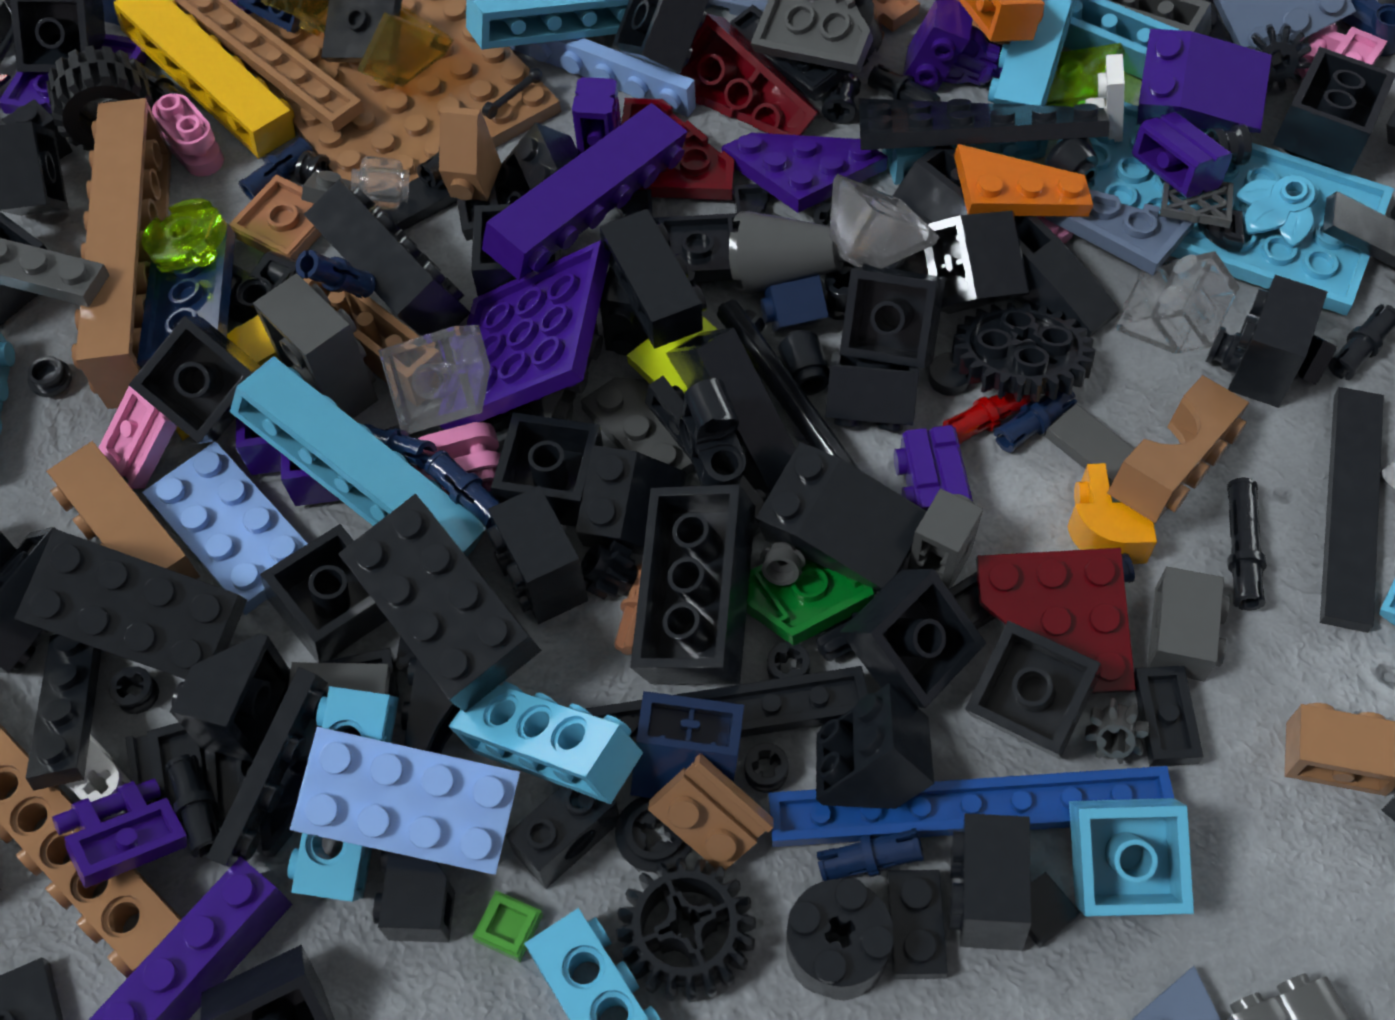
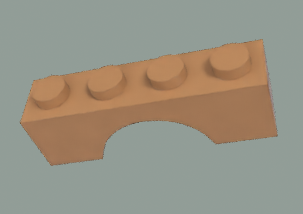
(1158, 473)

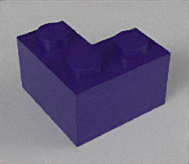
(263, 458)

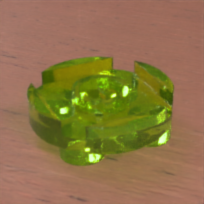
(185, 236)

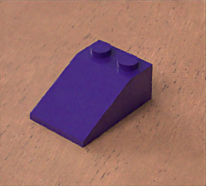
(1203, 80)

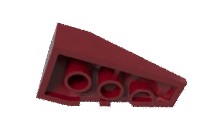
(744, 82)

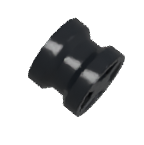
(1235, 140)

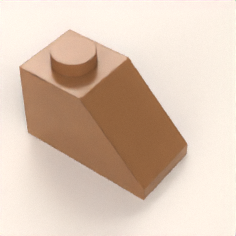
(467, 154)

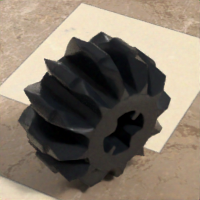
(1288, 46)

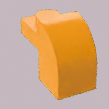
(1104, 524)

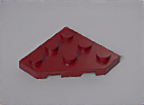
(702, 170)
(1068, 599)

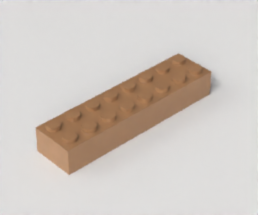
(124, 196)

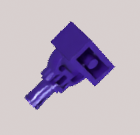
(950, 49)

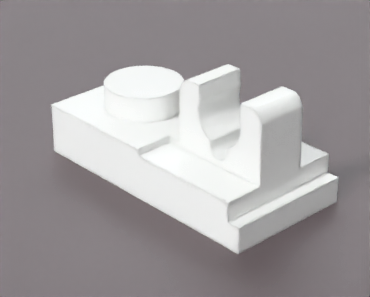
(1111, 95)

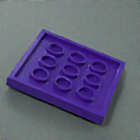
(539, 330)

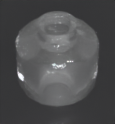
(382, 181)

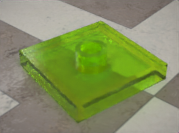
(1078, 74)

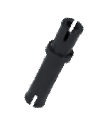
(1246, 557)

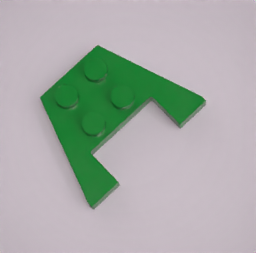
(808, 605)

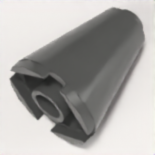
(779, 251)

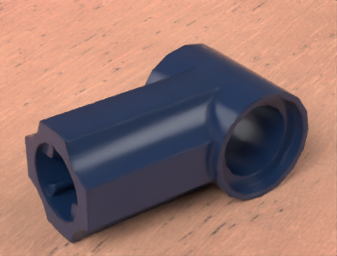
(1375, 20)

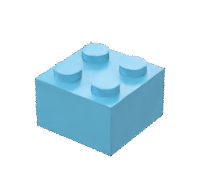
(1131, 857)

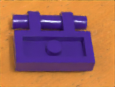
(124, 841)

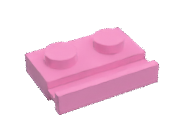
(136, 439)

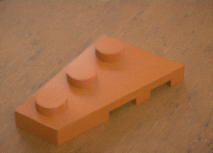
(1011, 184)

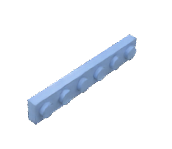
(632, 74)

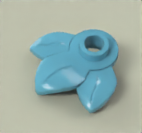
(1274, 208)

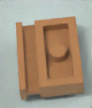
(710, 813)

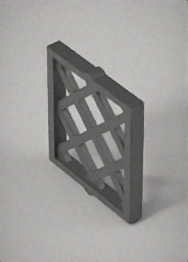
(1199, 216)

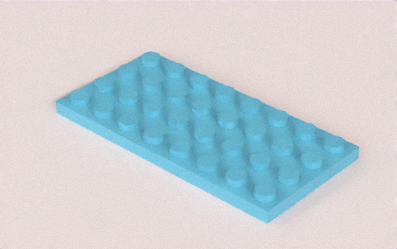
(1315, 261)

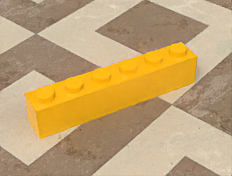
(208, 73)

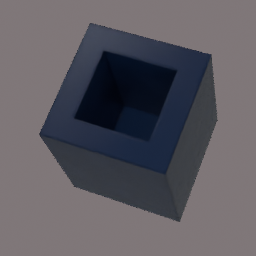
(794, 304)

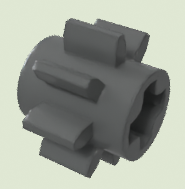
(1110, 728)

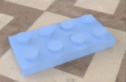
(224, 521)
(405, 800)

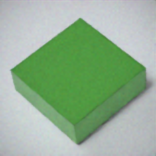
(507, 926)

